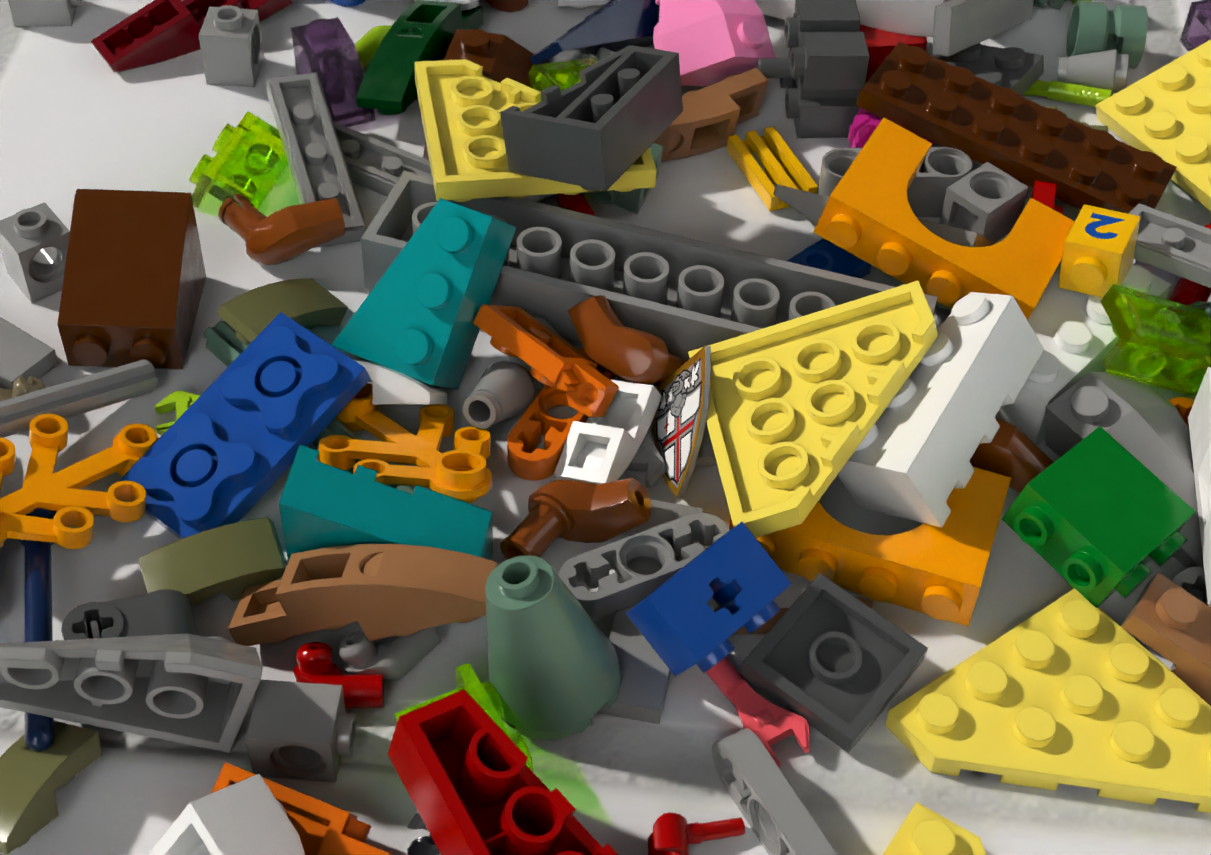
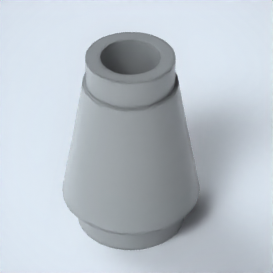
(1095, 69)
(500, 394)

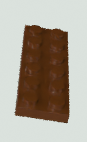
(1012, 132)

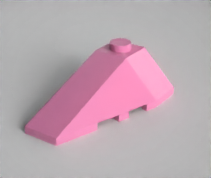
(712, 37)

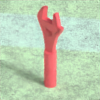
(756, 712)

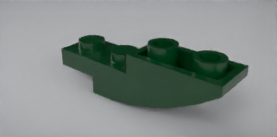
(417, 35)

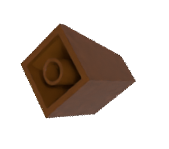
(131, 279)

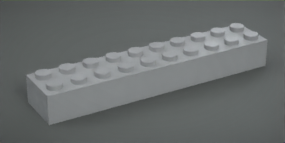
(651, 278)

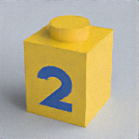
(1098, 250)

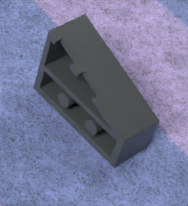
(598, 124)

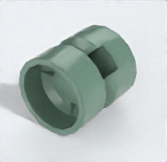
(1093, 22)

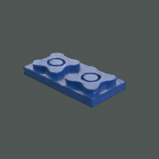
(246, 429)

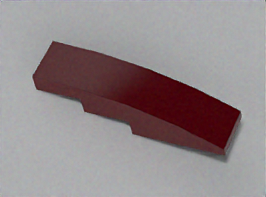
(166, 30)

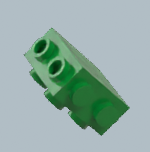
(1100, 518)

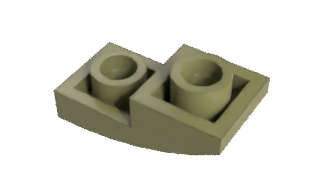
(298, 299)
(217, 561)
(33, 776)

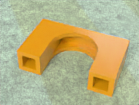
(874, 222)
(918, 569)

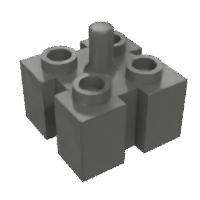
(823, 67)

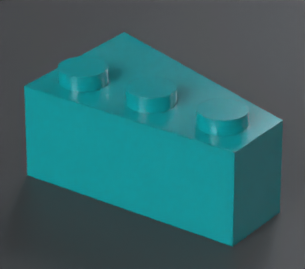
(429, 297)
(341, 508)

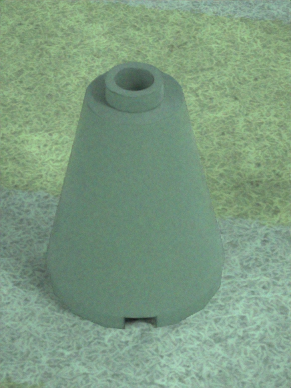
(545, 651)

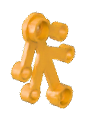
(453, 473)
(63, 489)

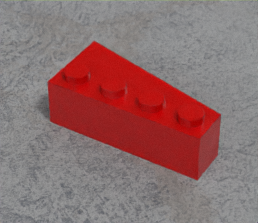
(477, 786)

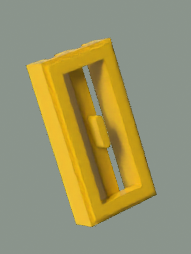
(779, 163)

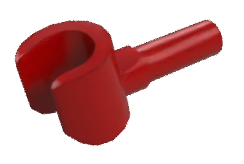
(673, 834)

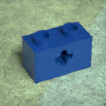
(682, 623)

